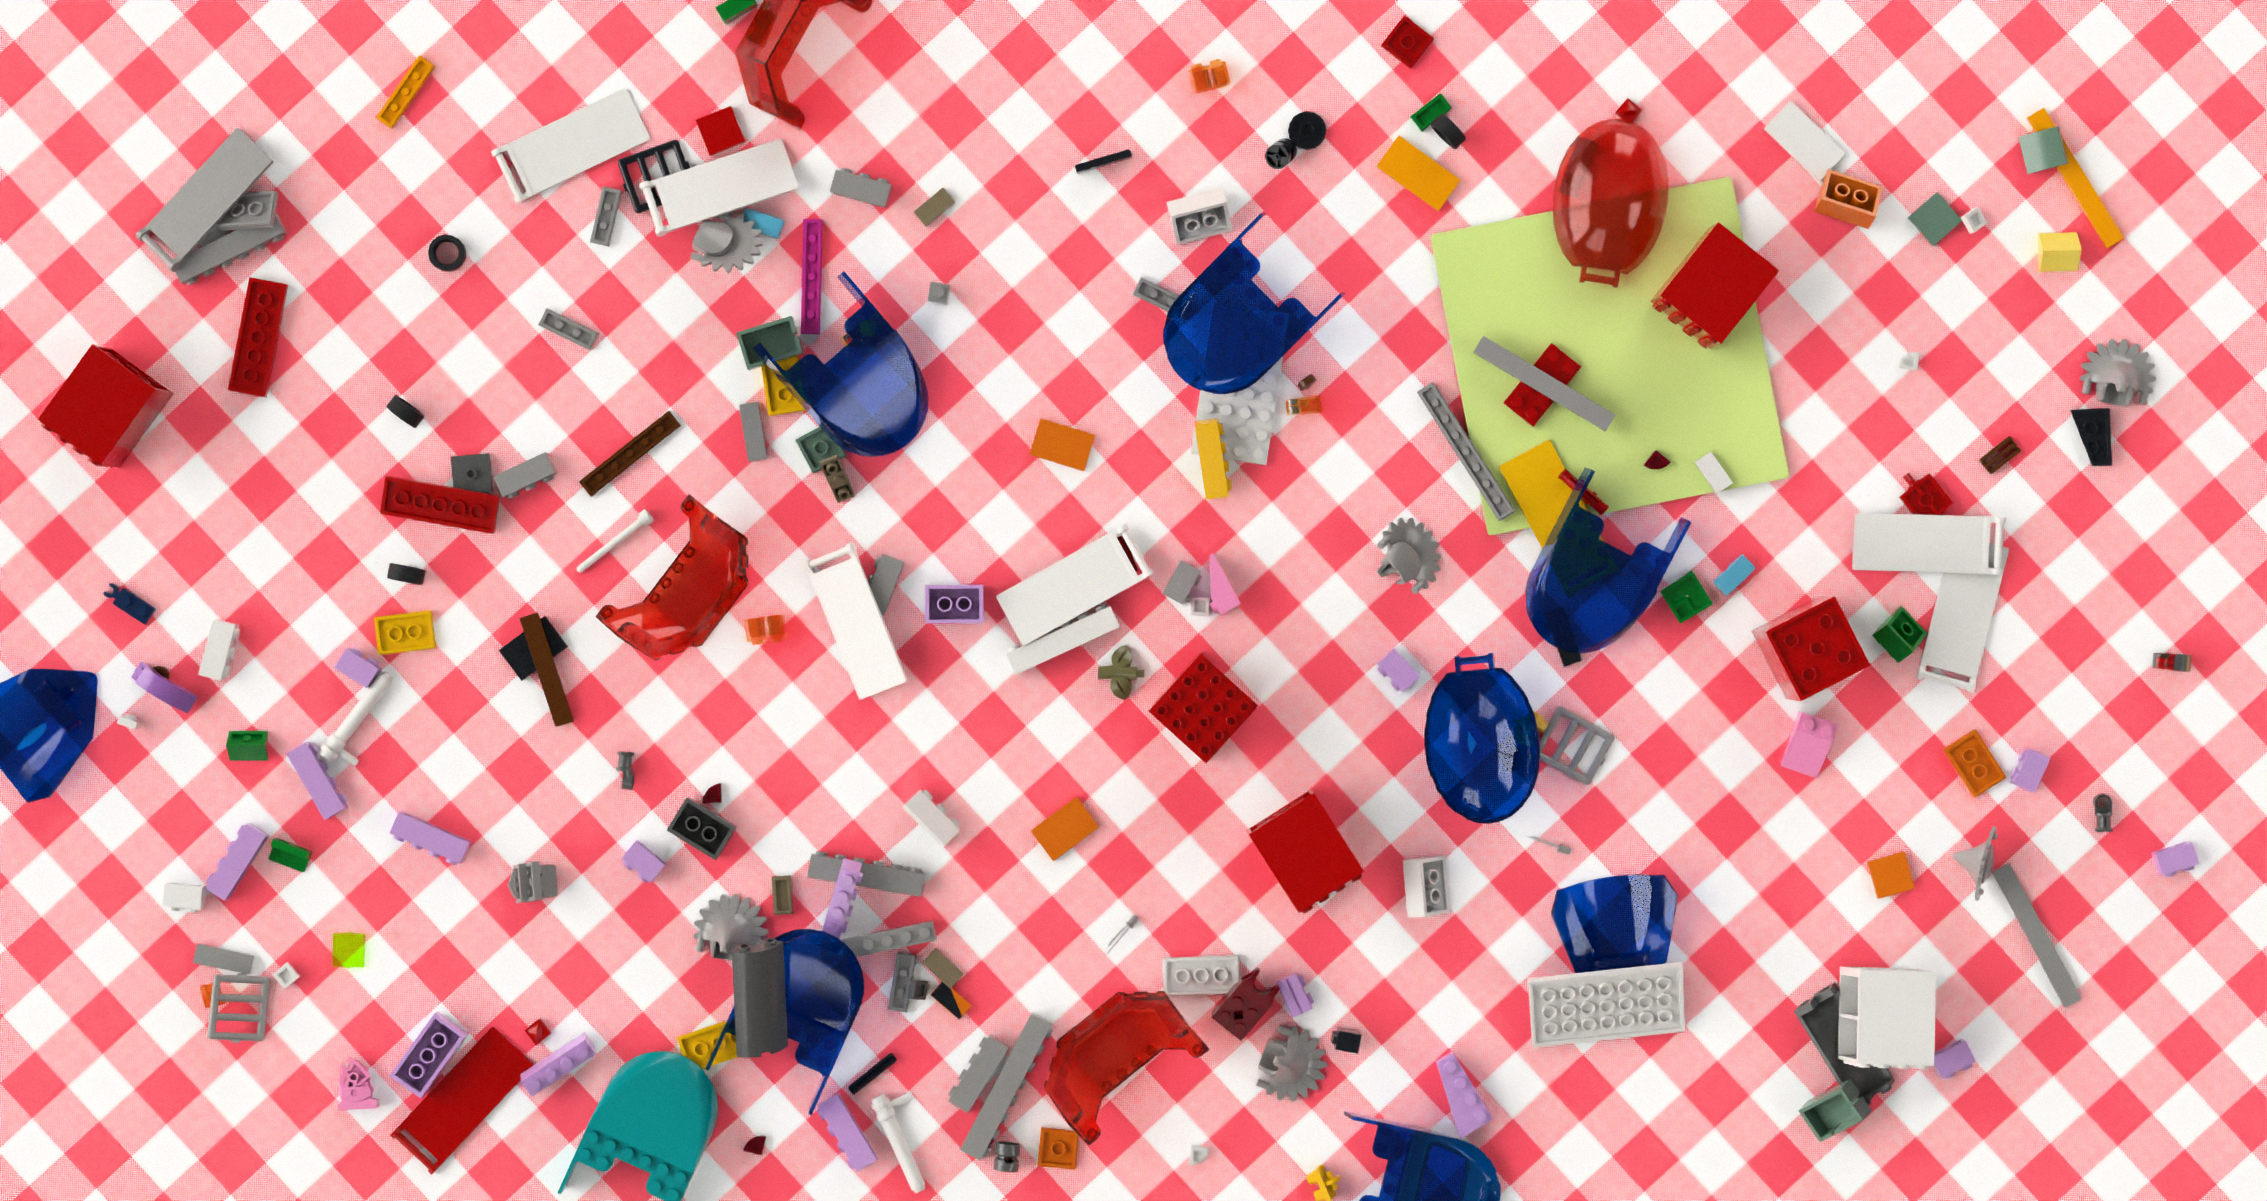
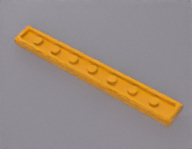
(2081, 187)

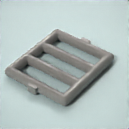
(1592, 730)
(216, 997)

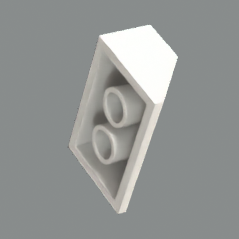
(1199, 216)
(932, 817)
(1426, 886)

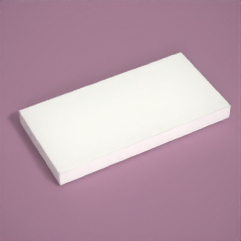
(1804, 141)
(1200, 975)

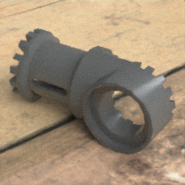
(624, 765)
(2103, 814)

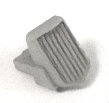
(533, 882)

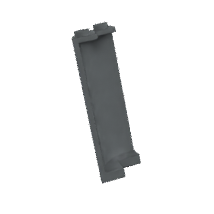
(759, 998)
(1821, 1020)

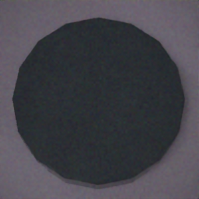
(1307, 130)

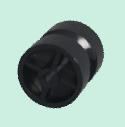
(1280, 153)

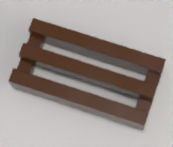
(2005, 460)

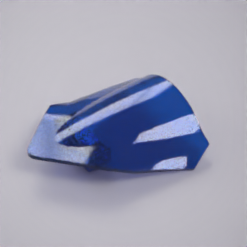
(45, 727)
(1616, 921)

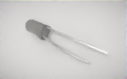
(1561, 848)
(1130, 923)

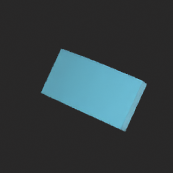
(769, 225)
(1734, 574)

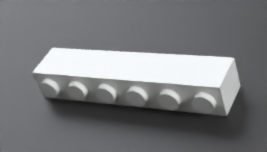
(1062, 640)

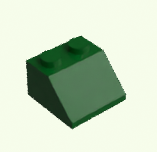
(1899, 634)

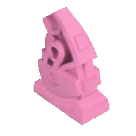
(357, 1091)

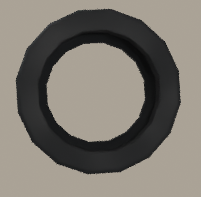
(1448, 131)
(447, 267)
(405, 411)
(406, 574)

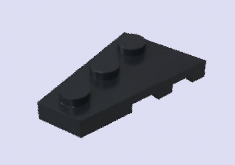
(2095, 434)

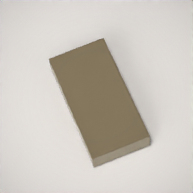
(934, 207)
(782, 895)
(942, 968)

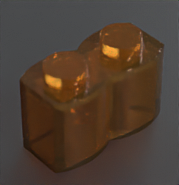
(1209, 76)
(765, 628)

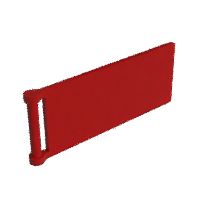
(463, 1098)

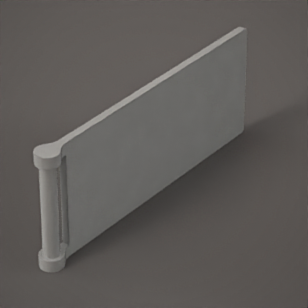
(206, 197)

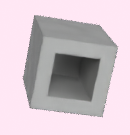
(939, 293)

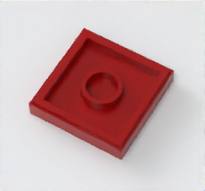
(1407, 42)
(720, 130)

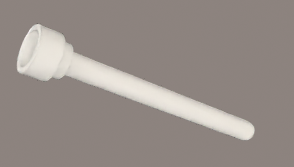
(643, 519)

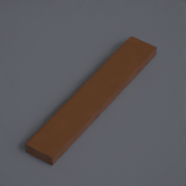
(630, 453)
(546, 669)

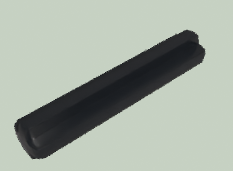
(872, 1073)

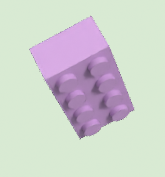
(429, 1054)

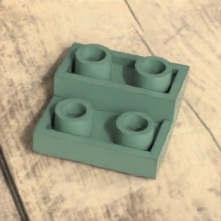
(2043, 150)

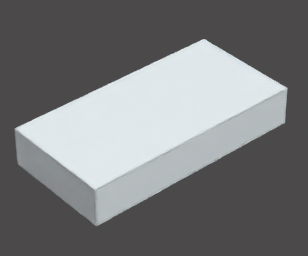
(1713, 472)

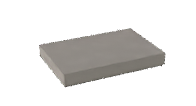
(252, 211)

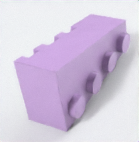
(1465, 1103)

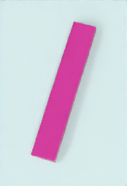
(811, 276)

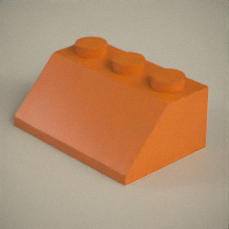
(1848, 199)

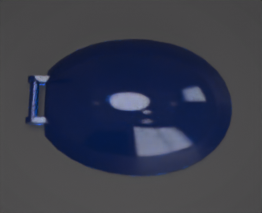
(1482, 741)

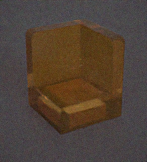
(206, 992)

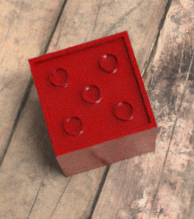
(1714, 286)
(104, 407)
(1810, 648)
(1202, 707)
(1305, 851)

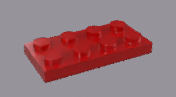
(1530, 403)

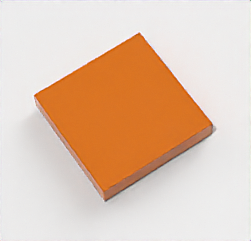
(1890, 875)
(1058, 1148)

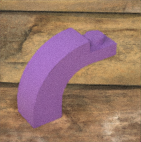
(163, 688)

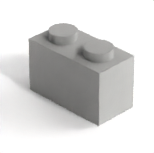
(1182, 582)

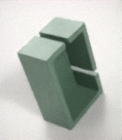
(776, 337)
(1834, 1107)

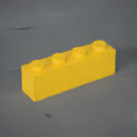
(1211, 456)

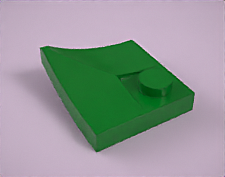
(1686, 597)

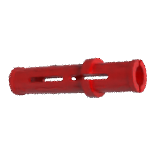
(1589, 497)

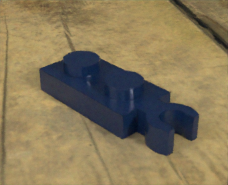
(131, 604)

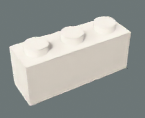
(219, 649)

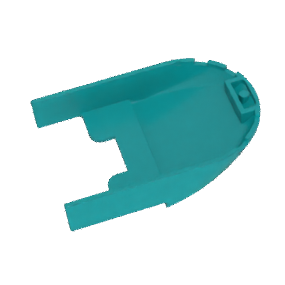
(655, 1118)

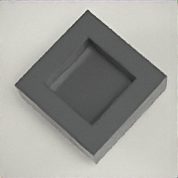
(917, 989)

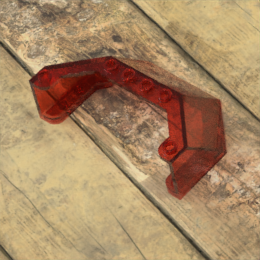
(769, 47)
(691, 592)
(1110, 1049)

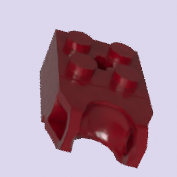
(1249, 1000)

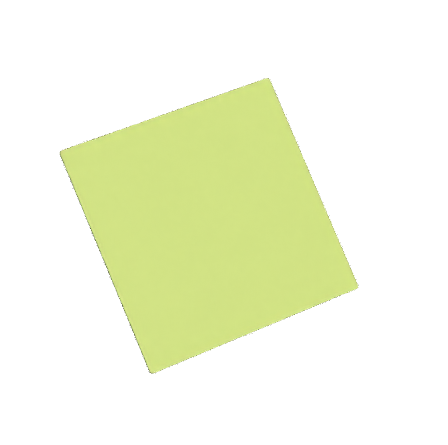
(1657, 380)

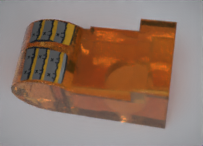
(1304, 405)

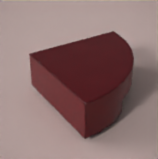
(1656, 461)
(713, 794)
(755, 1145)

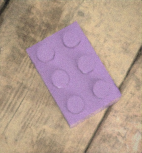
(954, 604)

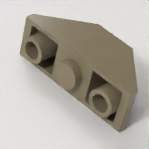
(837, 478)

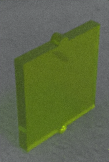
(348, 950)

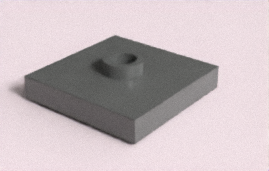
(472, 472)

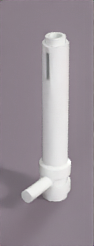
(338, 739)
(885, 1115)

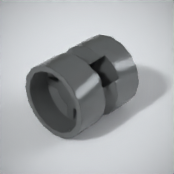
(1010, 1150)

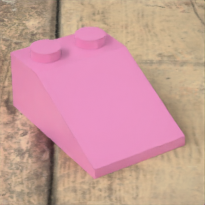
(1221, 592)
(1808, 744)

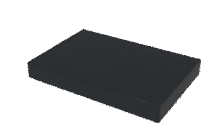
(519, 655)

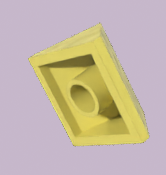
(2058, 252)

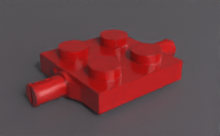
(1924, 496)

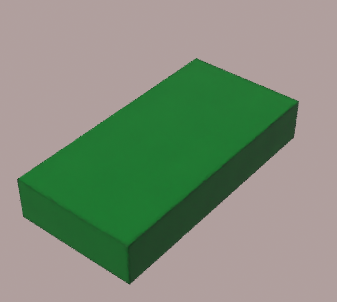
(1430, 112)

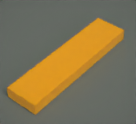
(405, 92)

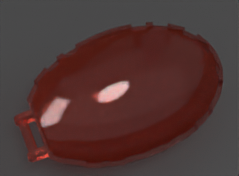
(1610, 199)

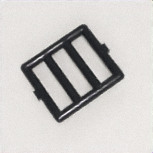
(640, 158)

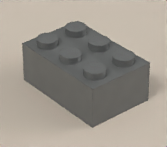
(702, 828)

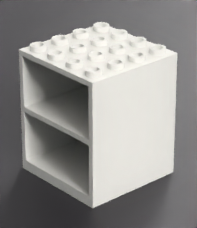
(1887, 1017)

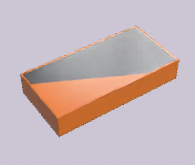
(951, 1000)

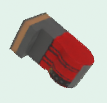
(2172, 662)

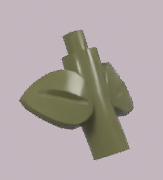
(1120, 672)

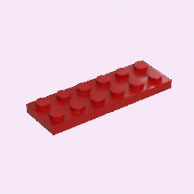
(258, 337)
(439, 504)

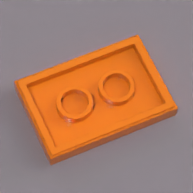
(1062, 444)
(1974, 763)
(1064, 828)

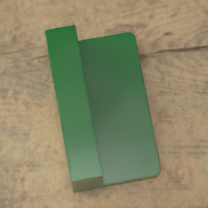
(734, 9)
(247, 745)
(289, 854)

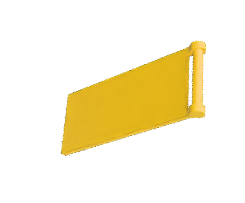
(1537, 488)

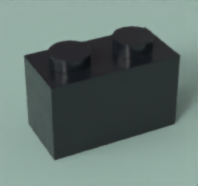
(1346, 1040)

